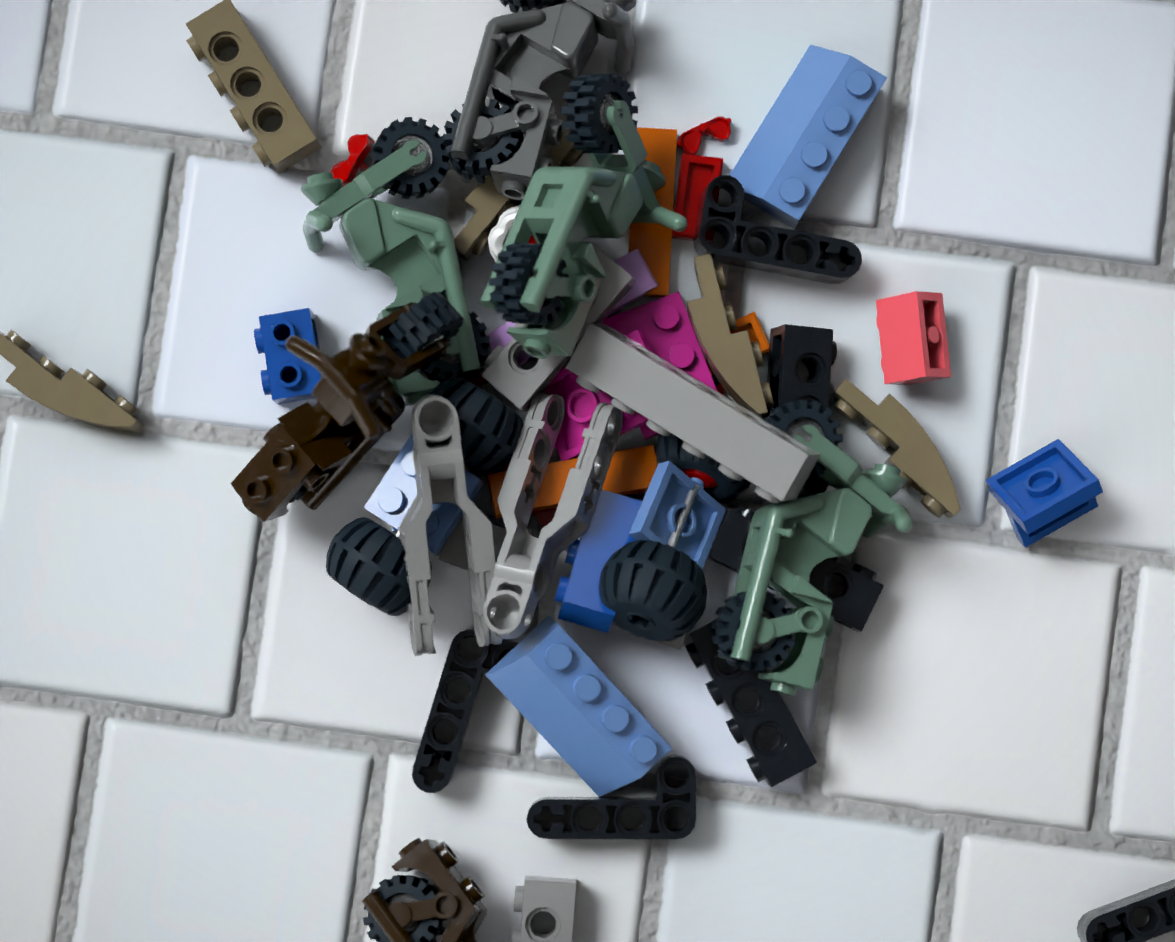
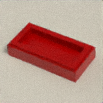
(693, 178)

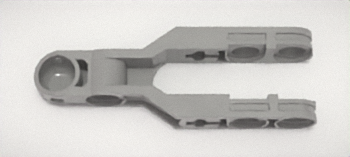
(442, 479)
(528, 561)

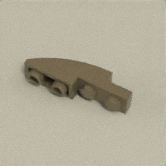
(489, 205)
(729, 355)
(74, 395)
(914, 451)

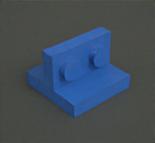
(1045, 491)

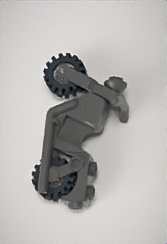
(511, 66)

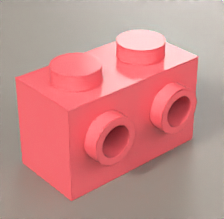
(913, 338)

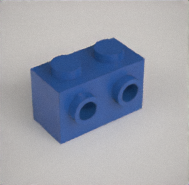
(287, 375)

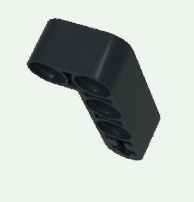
(776, 240)
(457, 712)
(612, 807)
(1161, 919)

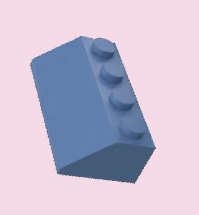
(806, 132)
(578, 709)

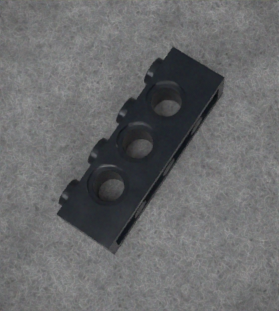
(818, 352)
(849, 609)
(792, 751)

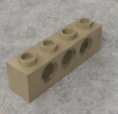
(225, 27)

